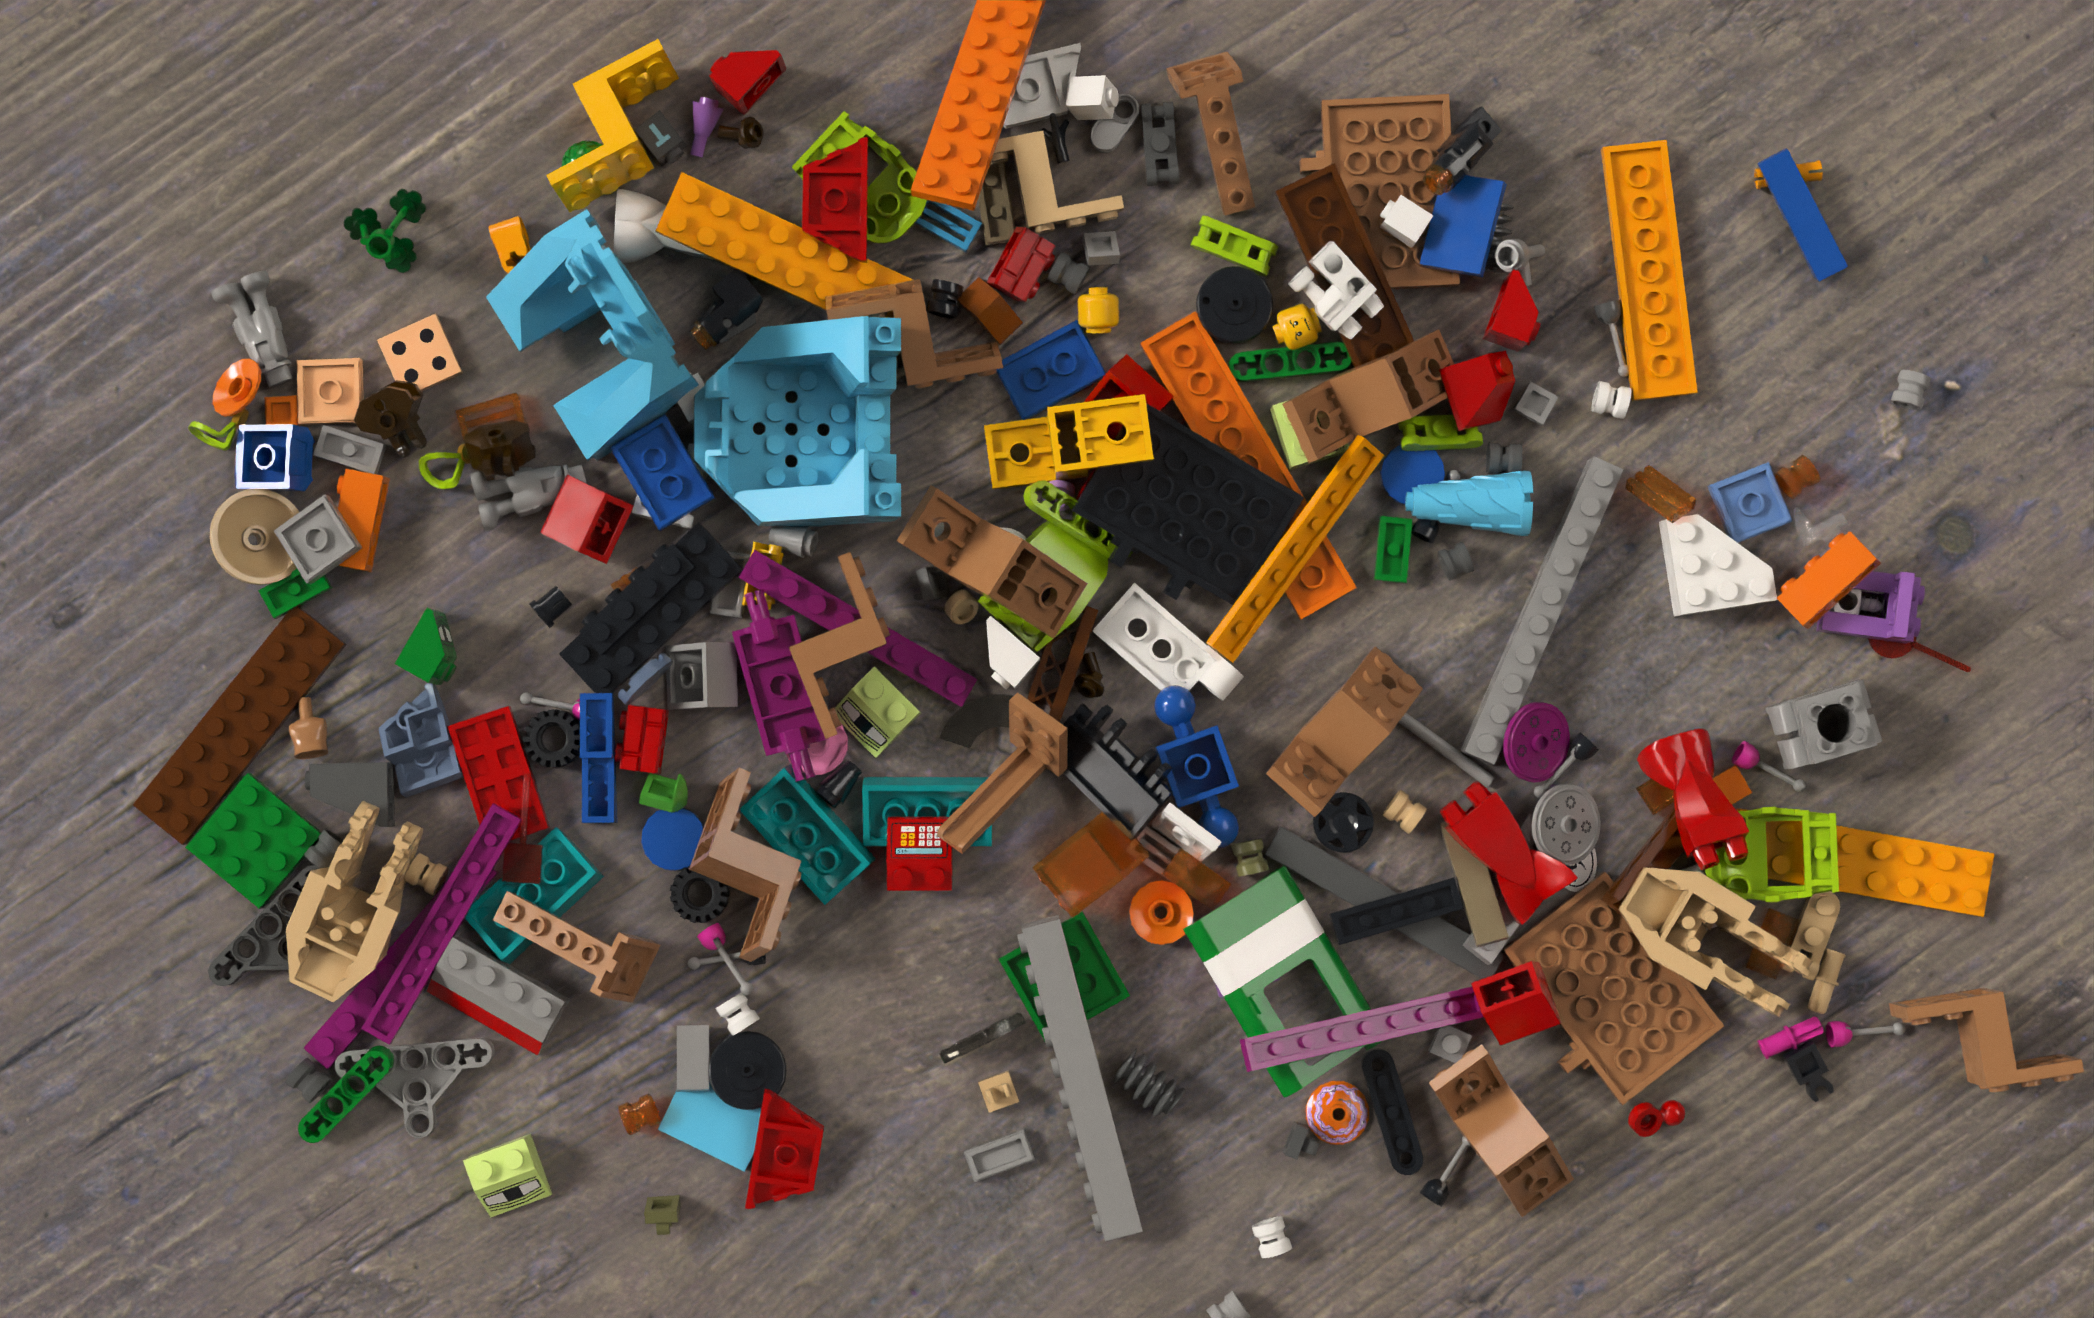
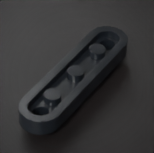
(1392, 1111)

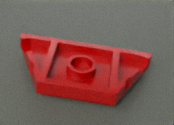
(838, 200)
(784, 1152)

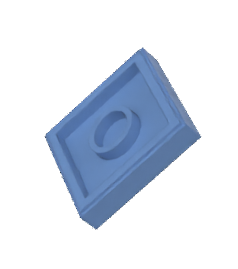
(1750, 503)

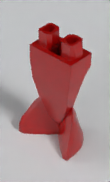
(1701, 809)
(1497, 842)

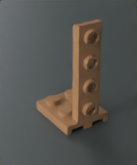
(1209, 82)
(1040, 746)
(618, 966)

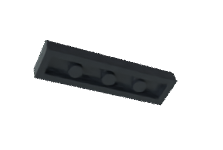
(1396, 911)

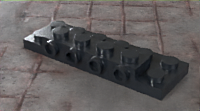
(650, 609)

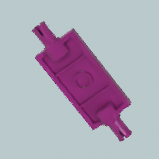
(775, 686)

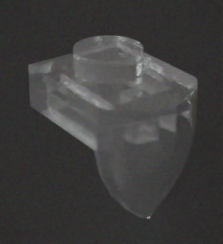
(1824, 530)

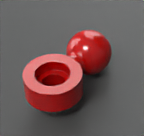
(1647, 1119)

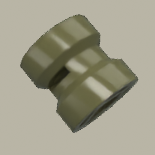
(1250, 864)

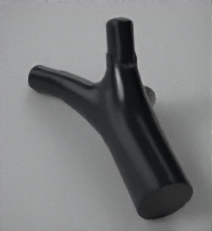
(1057, 138)

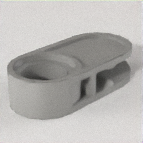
(1109, 133)

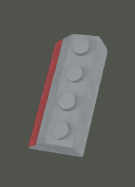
(497, 994)

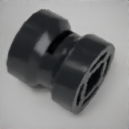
(944, 299)

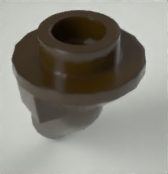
(745, 134)
(1090, 683)

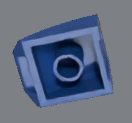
(273, 457)

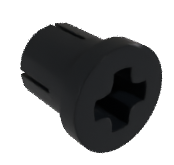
(551, 606)

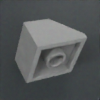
(702, 676)

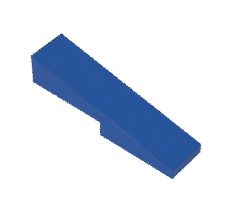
(1802, 215)
(598, 758)

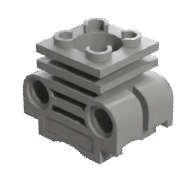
(1799, 719)

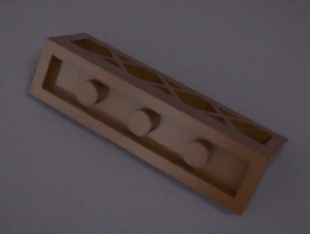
(1071, 667)
(1658, 852)

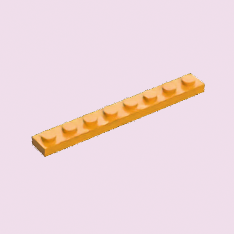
(1295, 548)

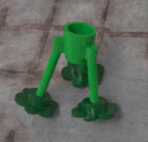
(381, 242)

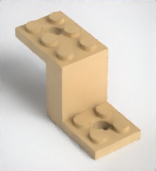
(1038, 188)

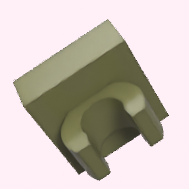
(662, 1211)

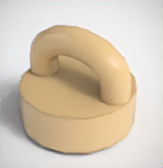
(961, 607)

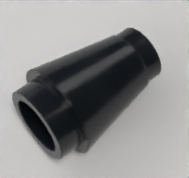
(839, 784)

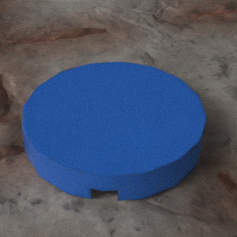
(1408, 469)
(671, 838)

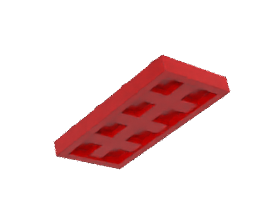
(495, 766)

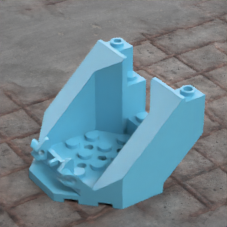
(563, 284)
(841, 380)

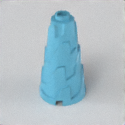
(1481, 502)

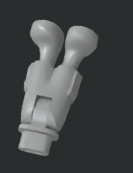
(260, 331)
(530, 489)

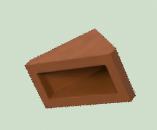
(990, 310)

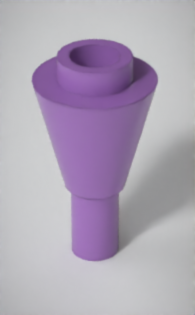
(704, 120)

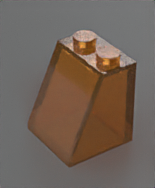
(1089, 863)

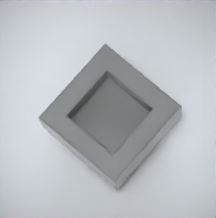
(1101, 248)
(1535, 403)
(1450, 1043)

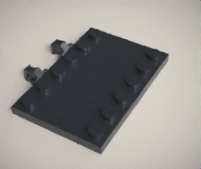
(1190, 510)

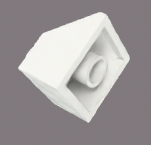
(1008, 656)

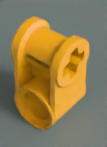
(510, 241)

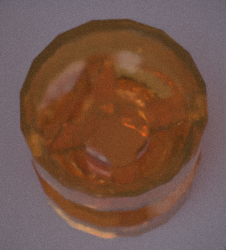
(1797, 477)
(639, 1114)

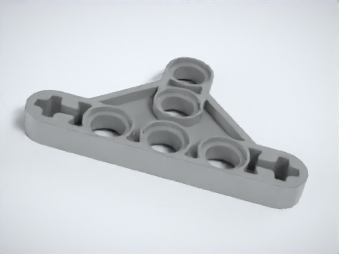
(432, 1073)

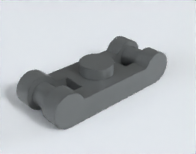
(1160, 144)

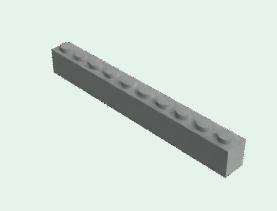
(1541, 610)
(1081, 1078)

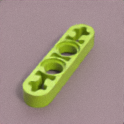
(1076, 526)

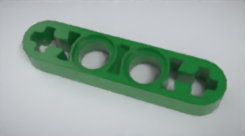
(1290, 364)
(346, 1094)

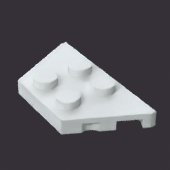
(1043, 86)

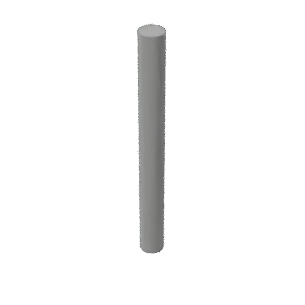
(1446, 750)

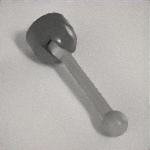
(1609, 314)

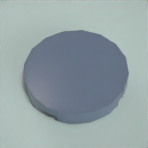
(645, 678)

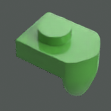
(664, 793)

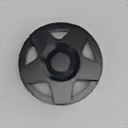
(1344, 823)

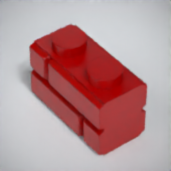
(1022, 265)
(643, 739)

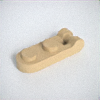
(1815, 928)

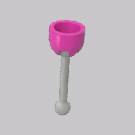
(526, 699)
(1748, 756)
(714, 939)
(1840, 1033)

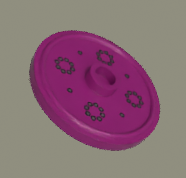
(1536, 742)

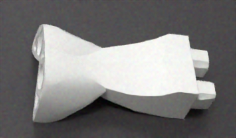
(636, 225)

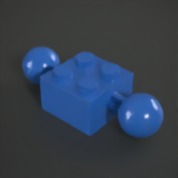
(1197, 763)

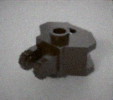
(392, 411)
(499, 448)

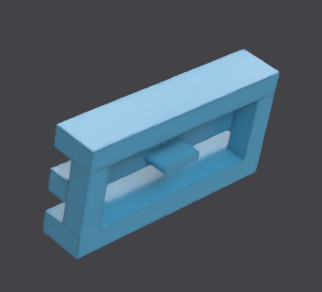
(970, 236)

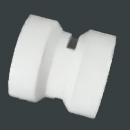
(1611, 400)
(740, 1020)
(1271, 1237)

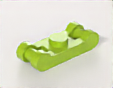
(1234, 245)
(1438, 434)

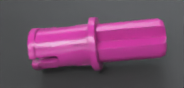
(1790, 1037)

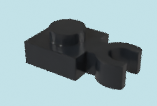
(1808, 1067)

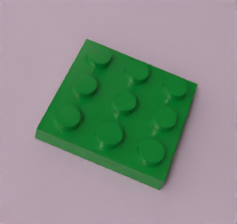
(254, 840)
(1094, 972)

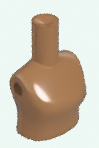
(308, 732)

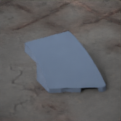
(421, 744)

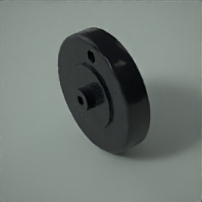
(1234, 305)
(745, 1067)

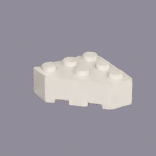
(1711, 569)

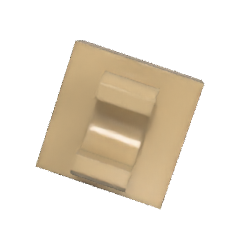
(998, 1091)

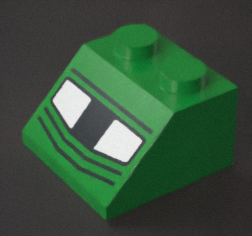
(430, 649)

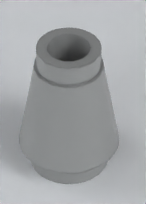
(794, 539)

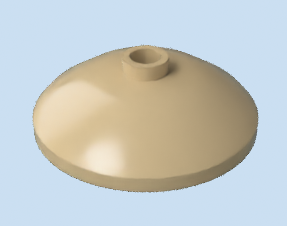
(256, 514)

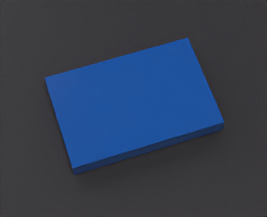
(1463, 226)
(1050, 370)
(662, 472)

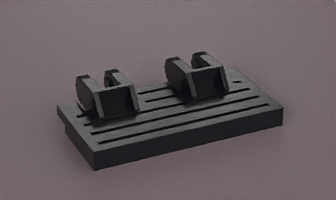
(1103, 772)

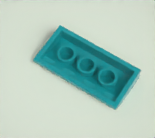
(914, 798)
(806, 828)
(564, 880)

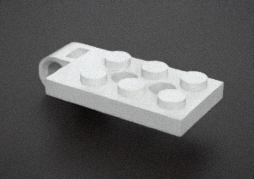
(1189, 656)

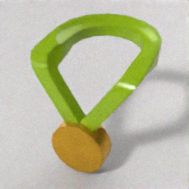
(230, 430)
(449, 483)

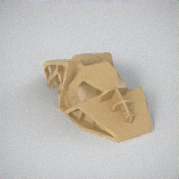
(1671, 916)
(339, 929)

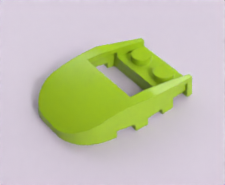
(890, 201)
(1073, 556)
(1750, 875)

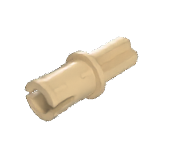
(1826, 981)

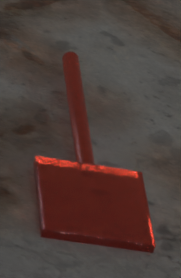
(522, 860)

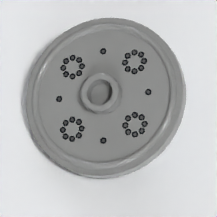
(1566, 823)

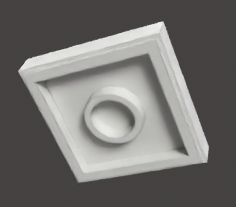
(1185, 833)

